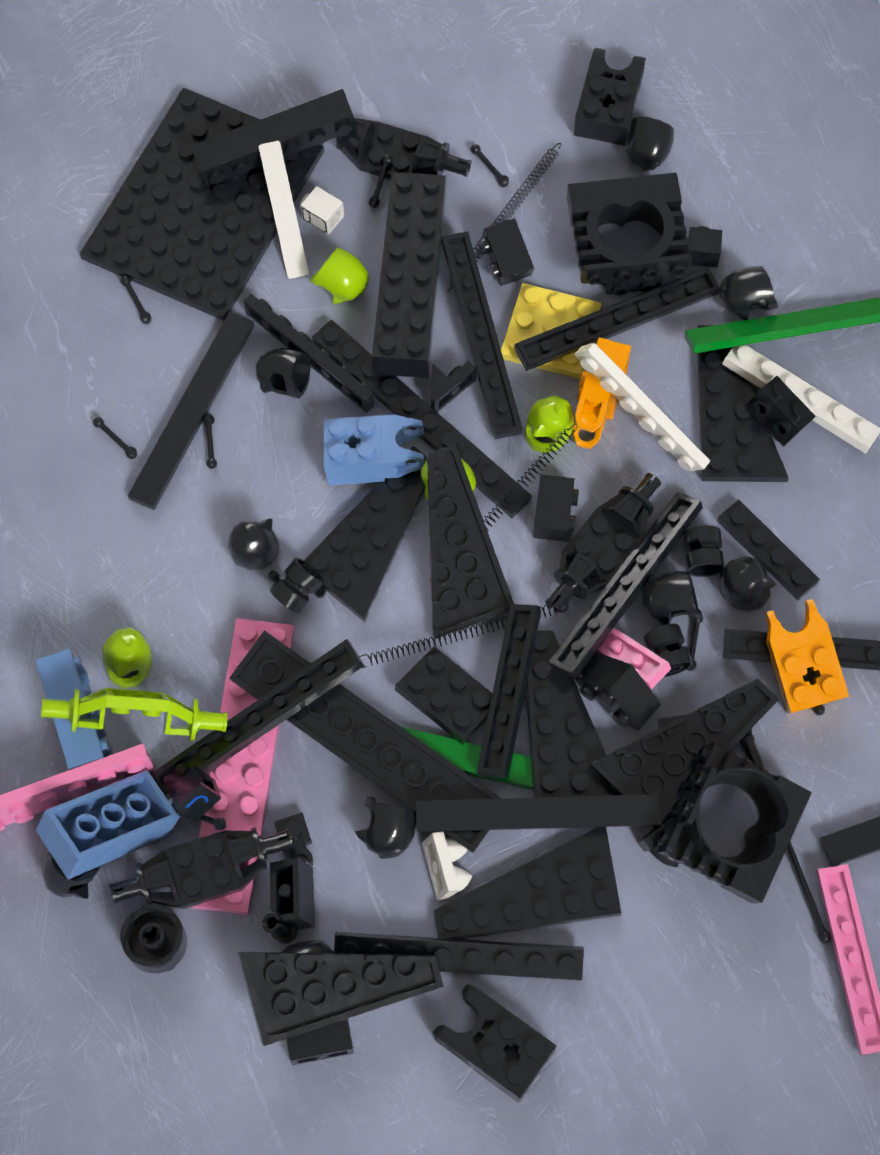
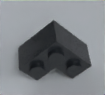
(618, 688)

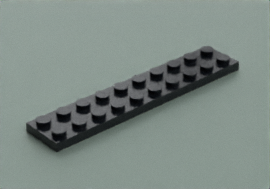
(363, 737)

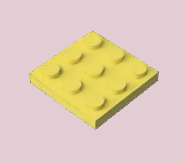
(541, 311)

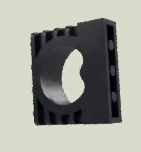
(619, 201)
(778, 808)

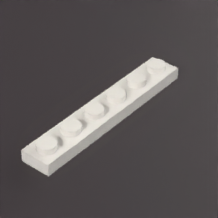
(636, 402)
(828, 411)

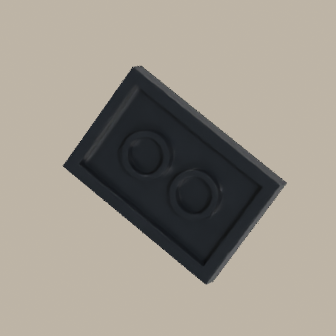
(446, 695)

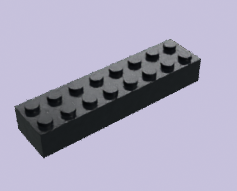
(409, 275)

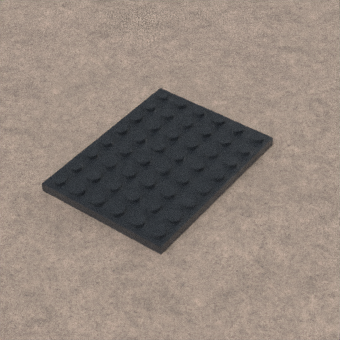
(186, 235)

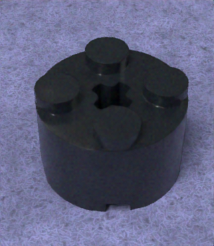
(144, 924)

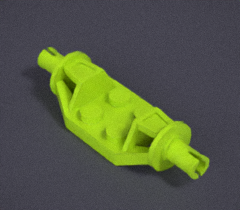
(122, 700)

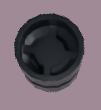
(704, 551)
(288, 590)
(667, 643)

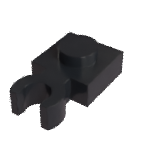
(299, 835)

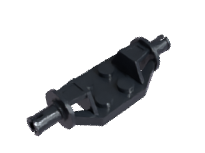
(403, 146)
(603, 543)
(202, 868)

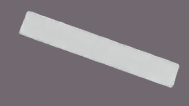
(283, 209)

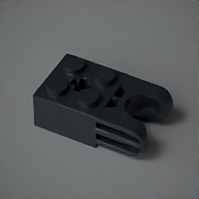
(608, 100)
(486, 1045)

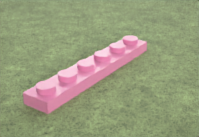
(852, 955)

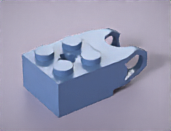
(369, 448)

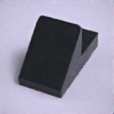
(446, 388)

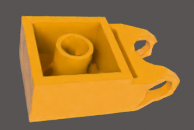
(594, 402)
(806, 649)

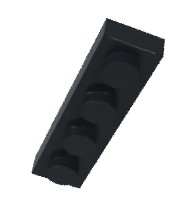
(768, 550)

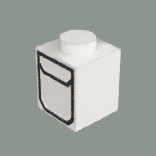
(321, 210)

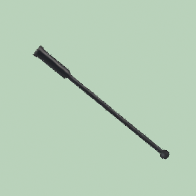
(753, 755)

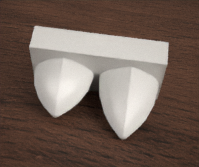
(439, 855)

